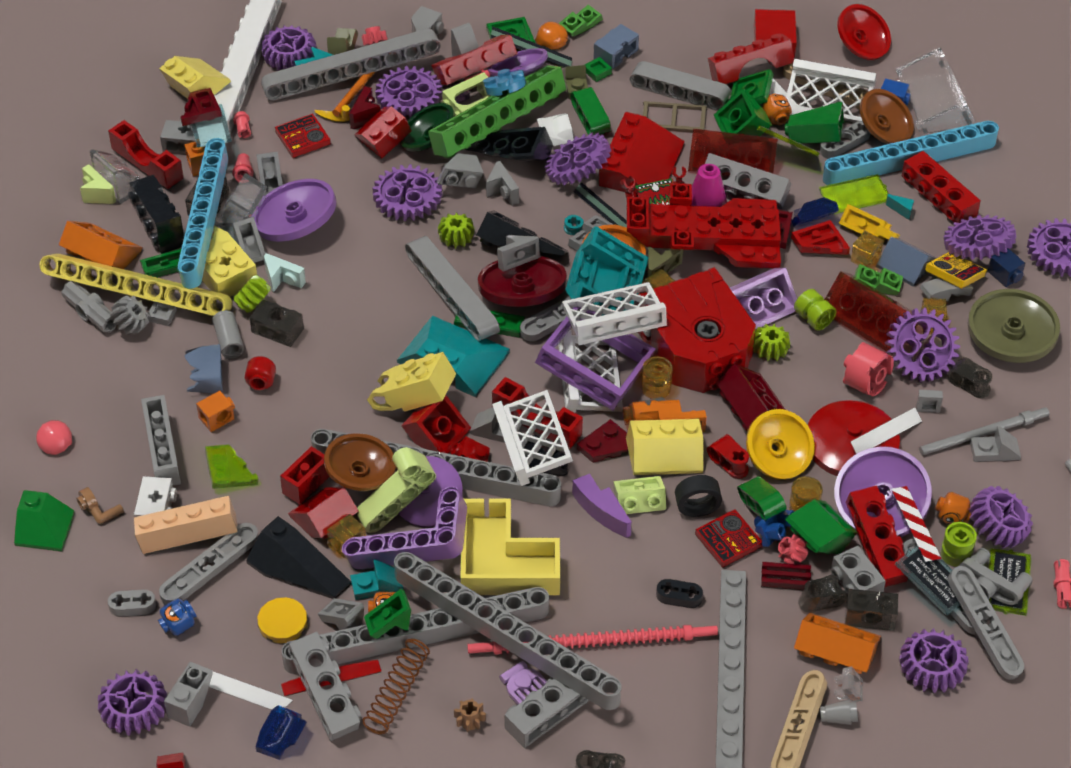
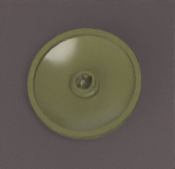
(1013, 325)

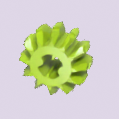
(456, 230)
(252, 293)
(771, 342)

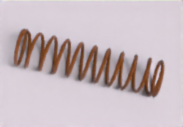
(399, 684)

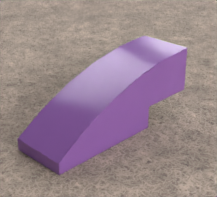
(601, 505)

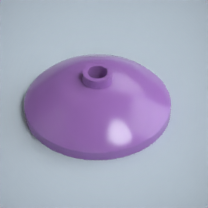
(526, 60)
(423, 508)

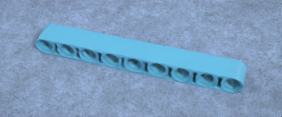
(891, 157)
(203, 213)

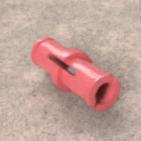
(1062, 583)

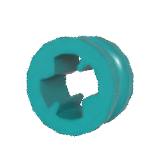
(573, 219)

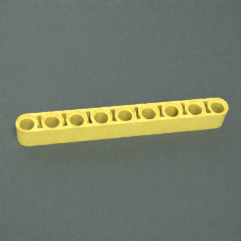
(125, 284)

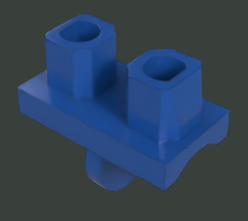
(772, 528)

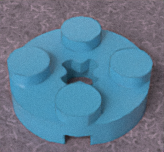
(504, 81)

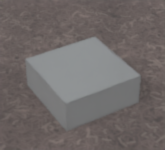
(161, 313)
(929, 401)

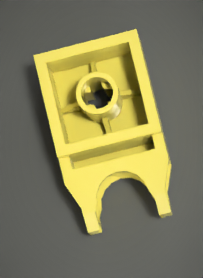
(226, 264)
(414, 383)

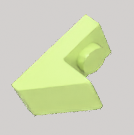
(96, 188)

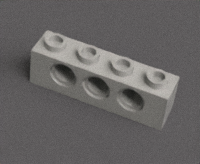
(778, 185)
(160, 438)
(549, 714)
(334, 723)

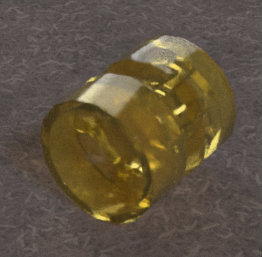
(656, 377)
(804, 491)

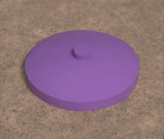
(295, 210)
(888, 470)

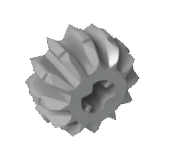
(130, 315)

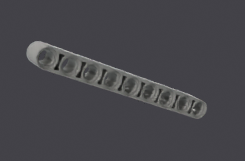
(359, 60)

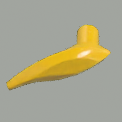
(329, 115)

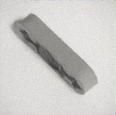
(856, 133)

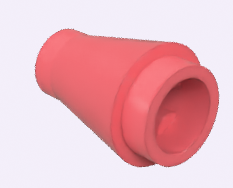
(242, 166)

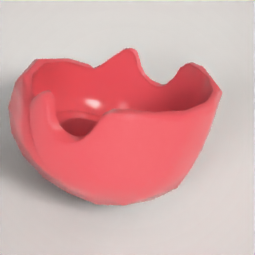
(54, 437)

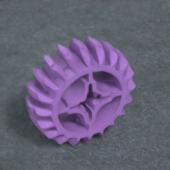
(286, 46)
(1000, 517)
(934, 652)
(139, 712)

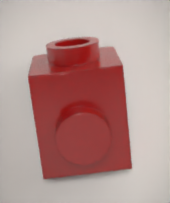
(471, 449)

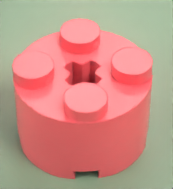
(867, 369)

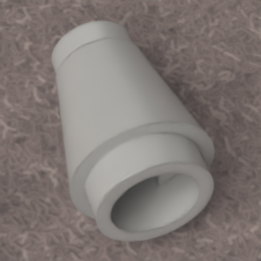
(840, 712)

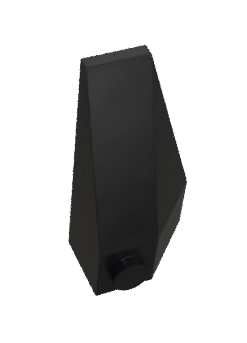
(516, 144)
(498, 226)
(289, 556)

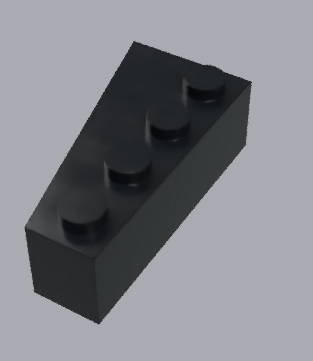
(157, 214)

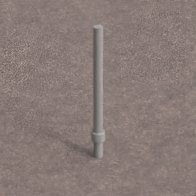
(1024, 418)

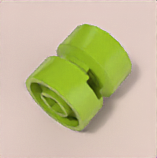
(813, 307)
(958, 543)

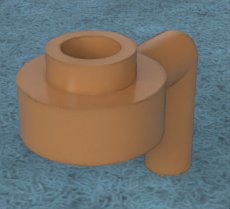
(88, 501)

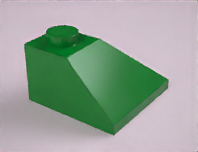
(742, 115)
(42, 521)

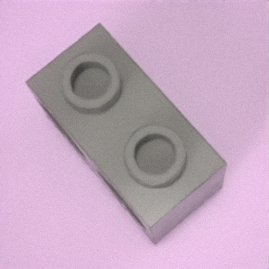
(855, 570)

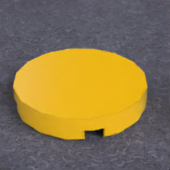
(282, 620)

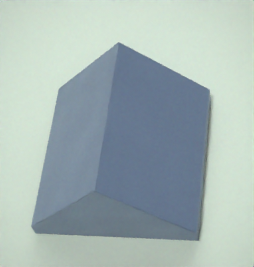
(904, 260)

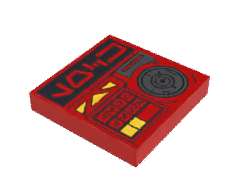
(302, 135)
(728, 538)

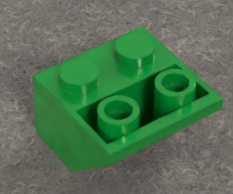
(821, 527)

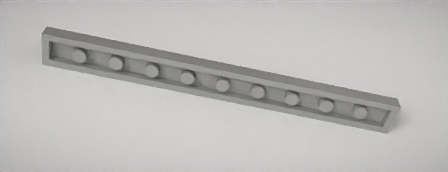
(731, 670)

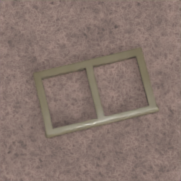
(675, 106)

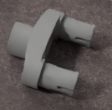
(994, 584)

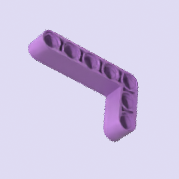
(428, 544)

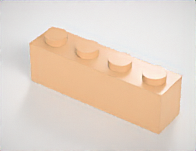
(185, 524)

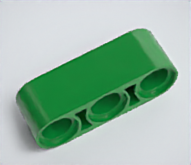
(590, 111)
(761, 498)

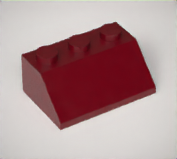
(747, 394)

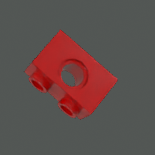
(304, 476)

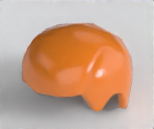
(552, 35)

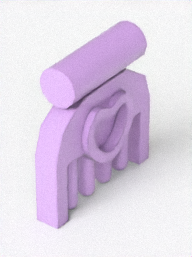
(520, 680)

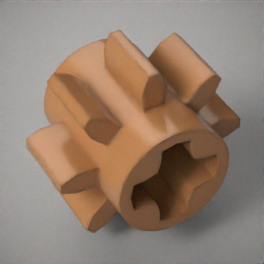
(469, 715)

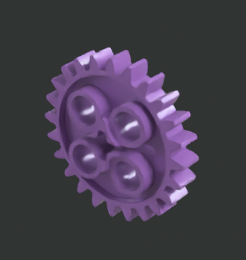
(408, 90)
(578, 159)
(419, 199)
(980, 237)
(1051, 246)
(939, 356)

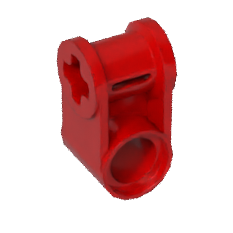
(729, 456)

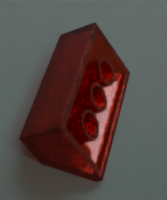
(741, 148)
(864, 309)

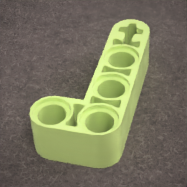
(409, 480)

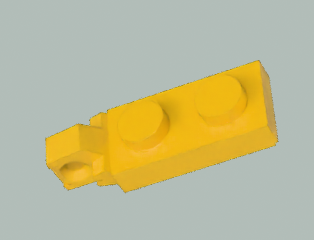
(862, 221)

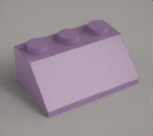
(767, 296)

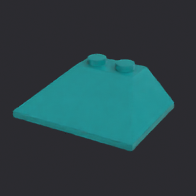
(603, 266)
(471, 359)

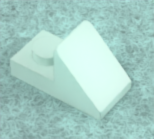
(281, 270)

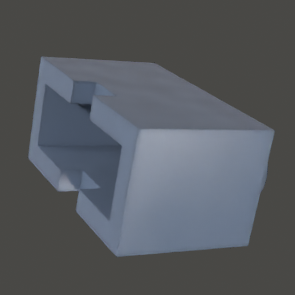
(616, 45)

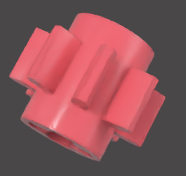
(373, 35)
(793, 549)

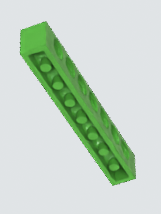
(496, 112)

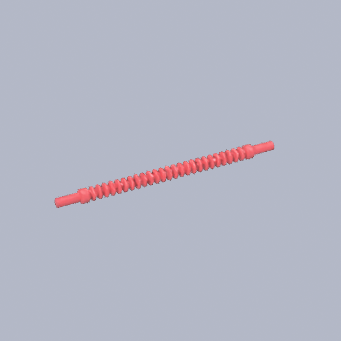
(686, 632)

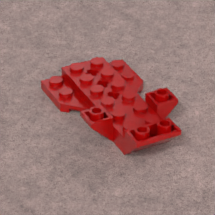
(740, 229)

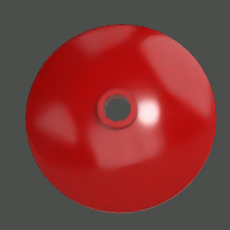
(864, 32)

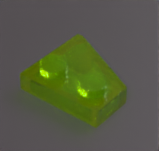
(227, 468)

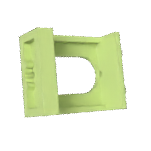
(450, 94)

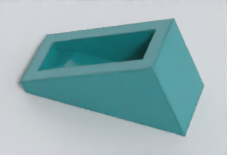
(900, 204)

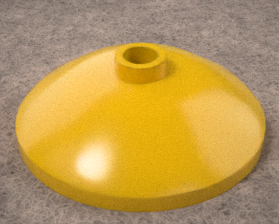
(792, 440)

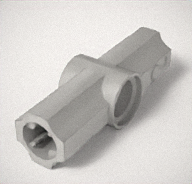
(89, 306)

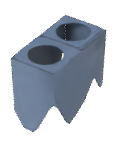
(208, 369)

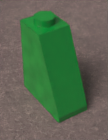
(817, 124)

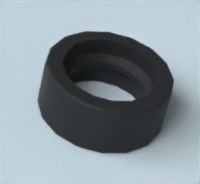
(700, 506)

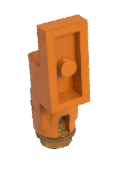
(661, 410)

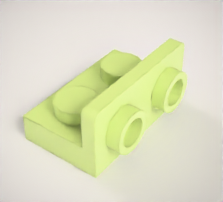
(641, 494)

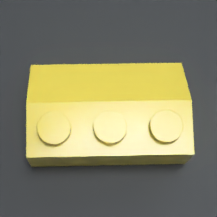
(192, 75)
(665, 446)

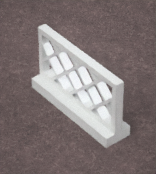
(829, 74)
(617, 322)
(572, 395)
(516, 447)

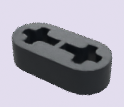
(679, 593)

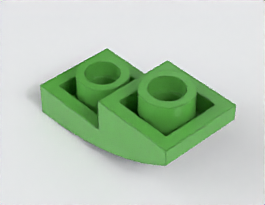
(581, 22)
(885, 281)

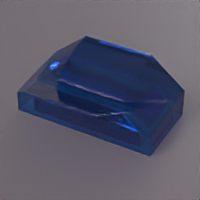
(814, 210)
(279, 732)

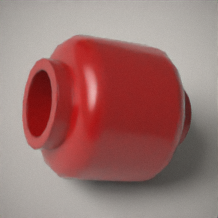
(260, 373)

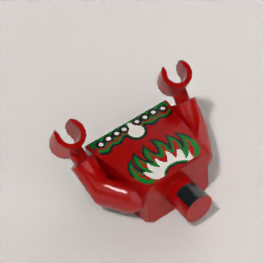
(656, 191)

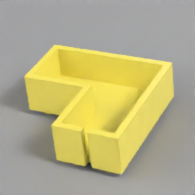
(501, 564)

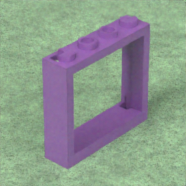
(584, 378)

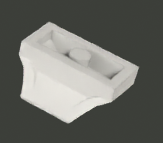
(558, 129)

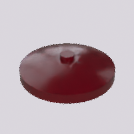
(524, 284)

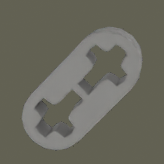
(132, 603)

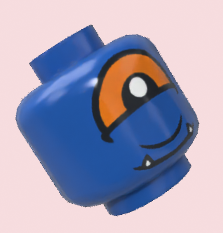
(177, 617)

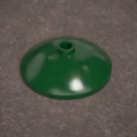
(424, 121)

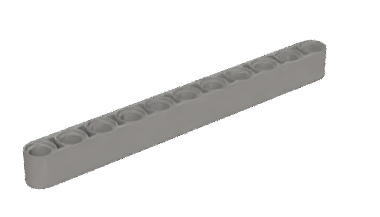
(476, 474)
(429, 629)
(514, 637)

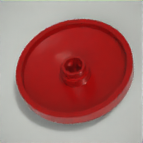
(838, 425)

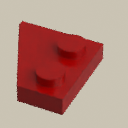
(820, 239)

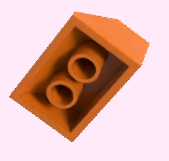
(98, 244)
(836, 643)

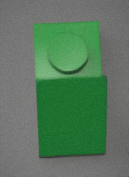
(390, 613)

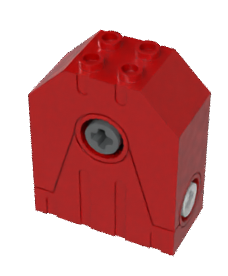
(703, 330)

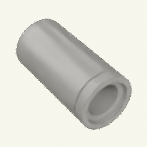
(228, 334)

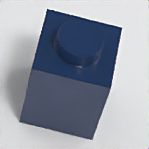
(1006, 268)

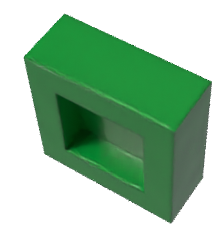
(598, 69)

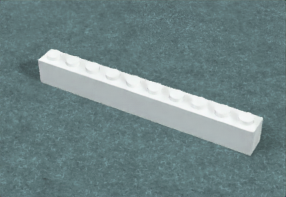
(245, 54)

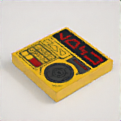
(955, 270)

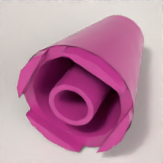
(708, 187)

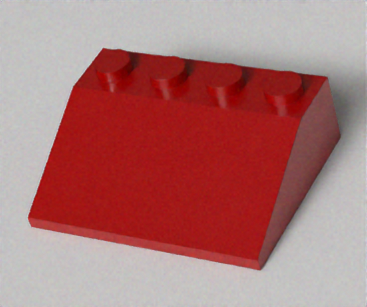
(640, 151)

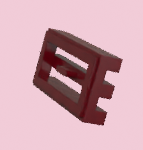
(786, 573)

